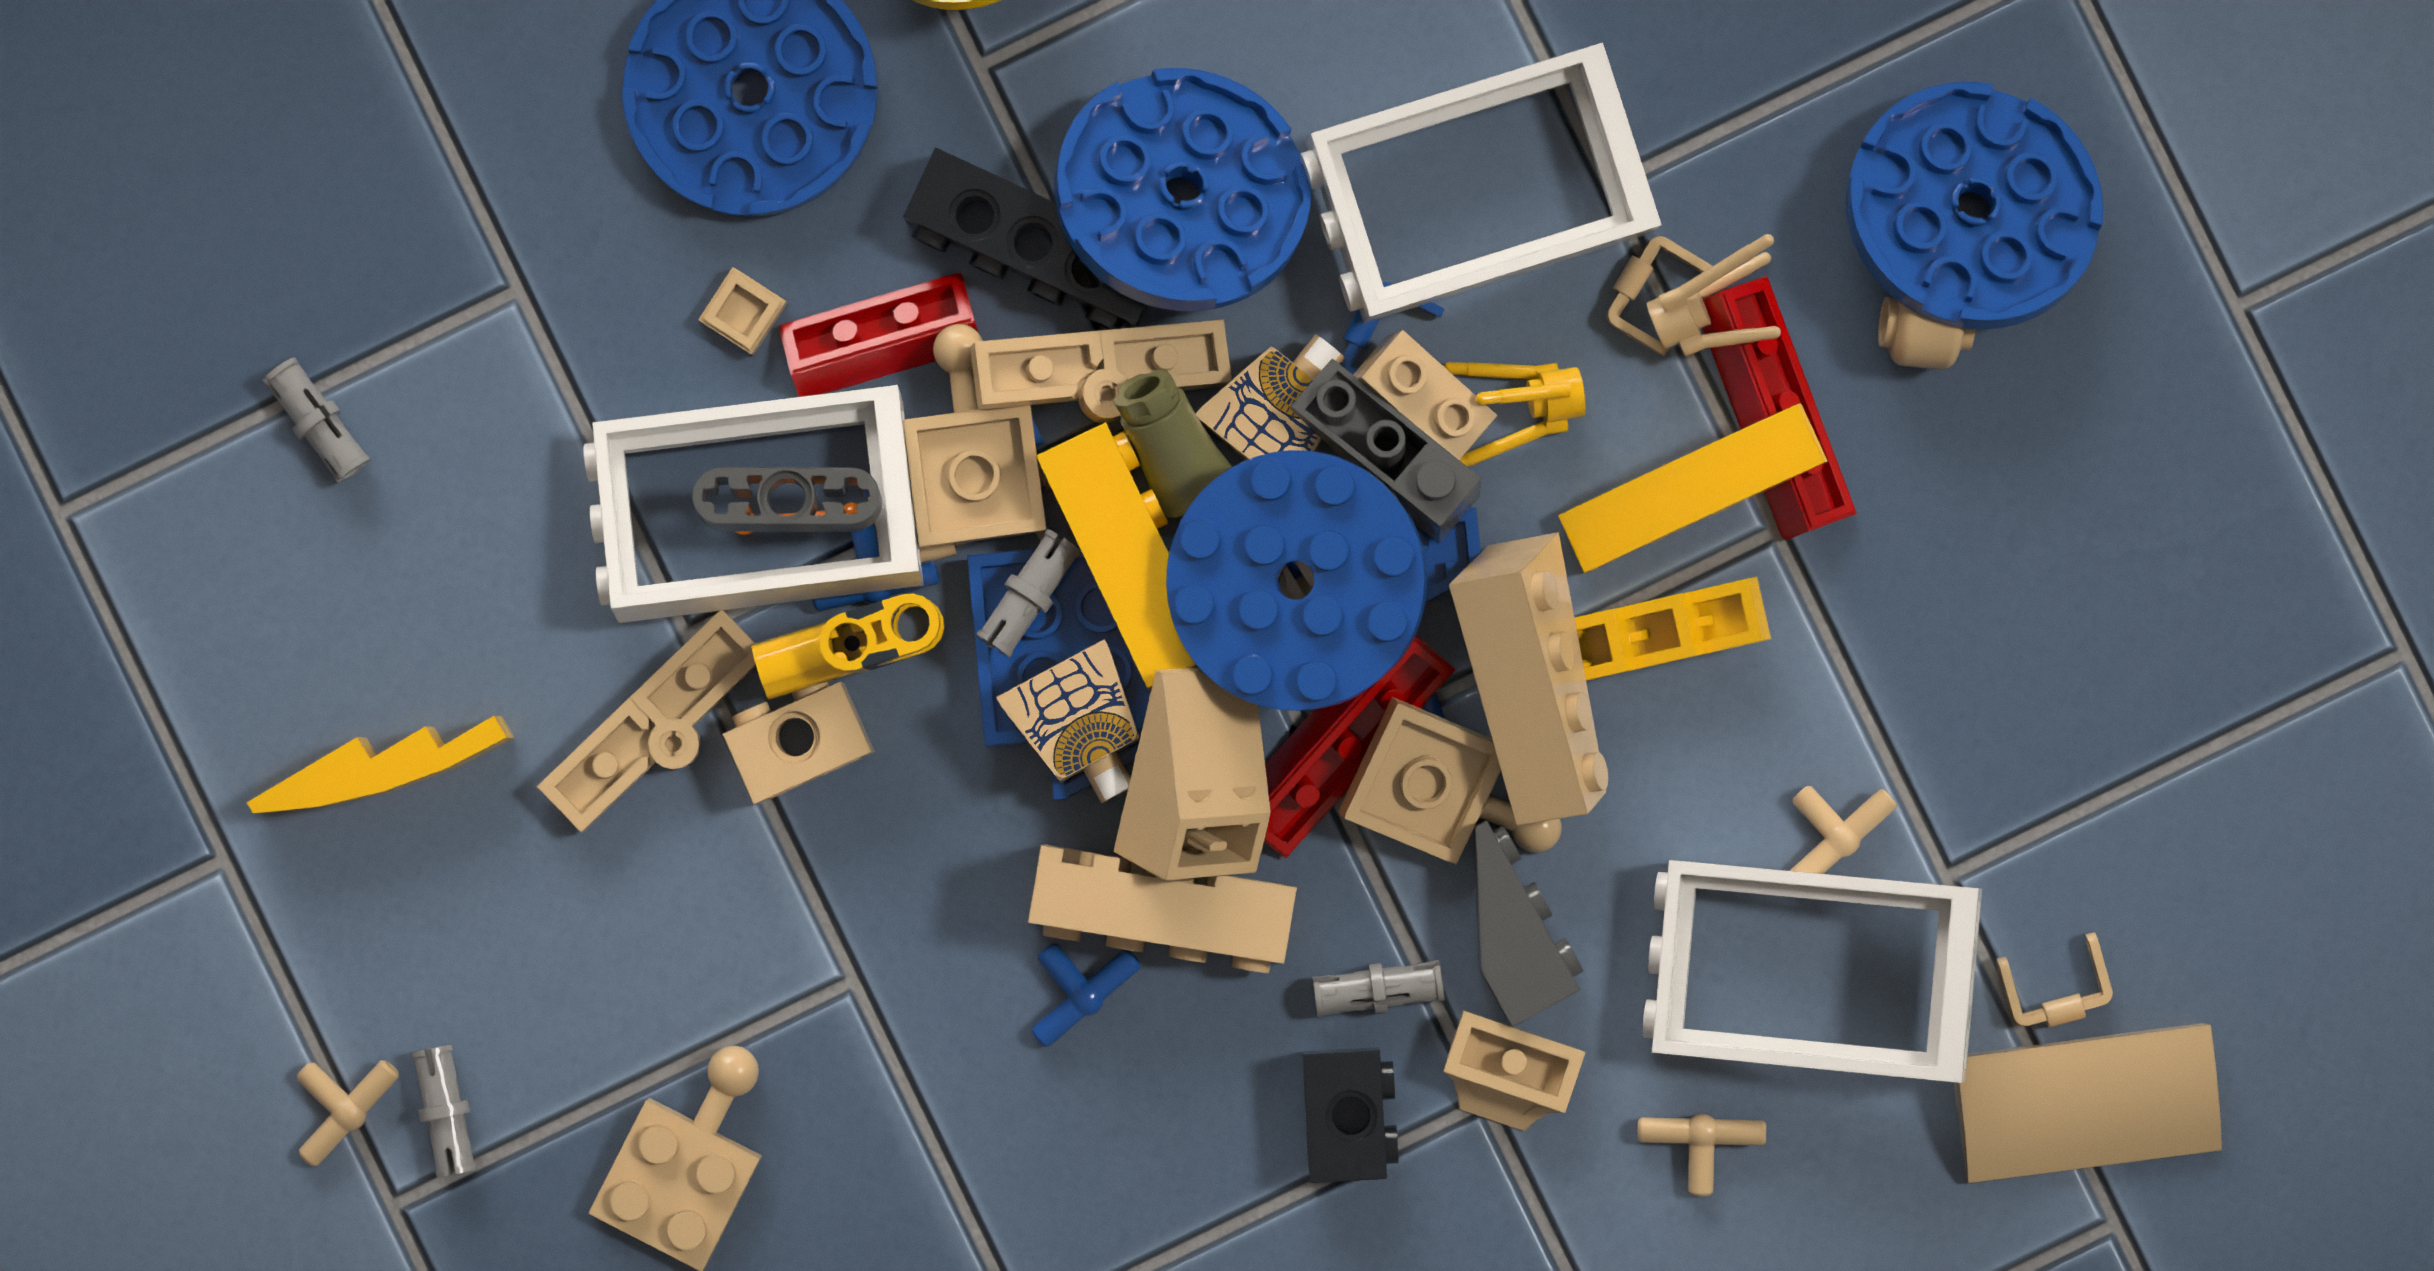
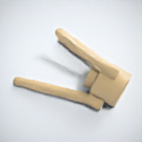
(1682, 312)

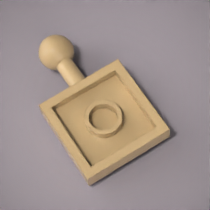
(972, 467)
(1430, 785)
(680, 1176)

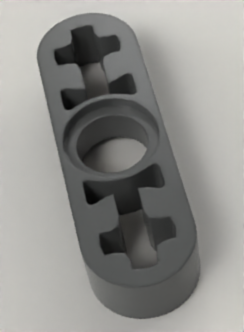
(739, 513)

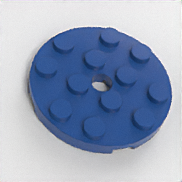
(761, 154)
(1195, 251)
(1960, 266)
(1363, 594)

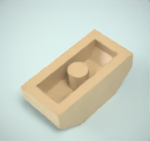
(1510, 1071)

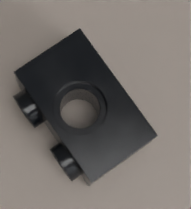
(1342, 1154)

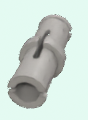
(316, 420)
(1028, 593)
(1378, 988)
(444, 1110)

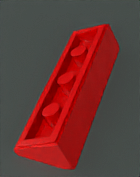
(1764, 381)
(1329, 745)

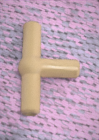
(1840, 836)
(346, 1110)
(1701, 1134)

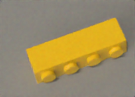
(1119, 542)

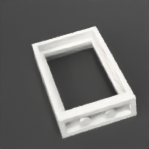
(1609, 141)
(611, 520)
(1951, 986)

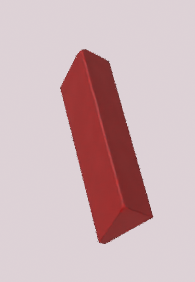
(873, 335)

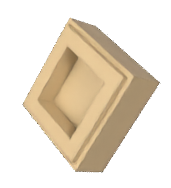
(743, 311)

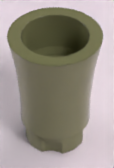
(1168, 440)

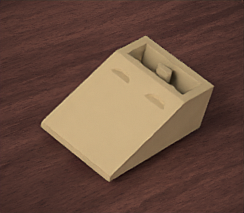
(1196, 782)

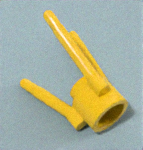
(1549, 392)

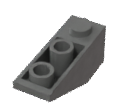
(1378, 438)
(1514, 947)

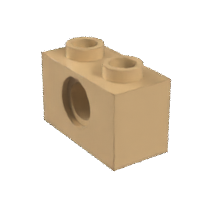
(1425, 393)
(769, 768)

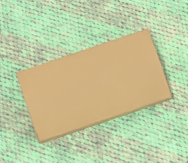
(2089, 1103)

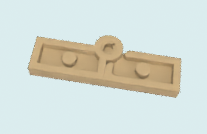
(1096, 364)
(652, 723)

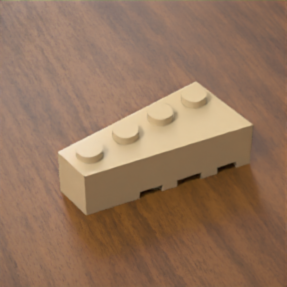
(1531, 677)
(1134, 906)

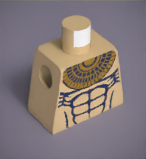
(1255, 407)
(1077, 719)

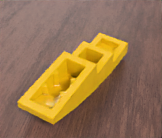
(1692, 488)
(1672, 628)
(360, 773)

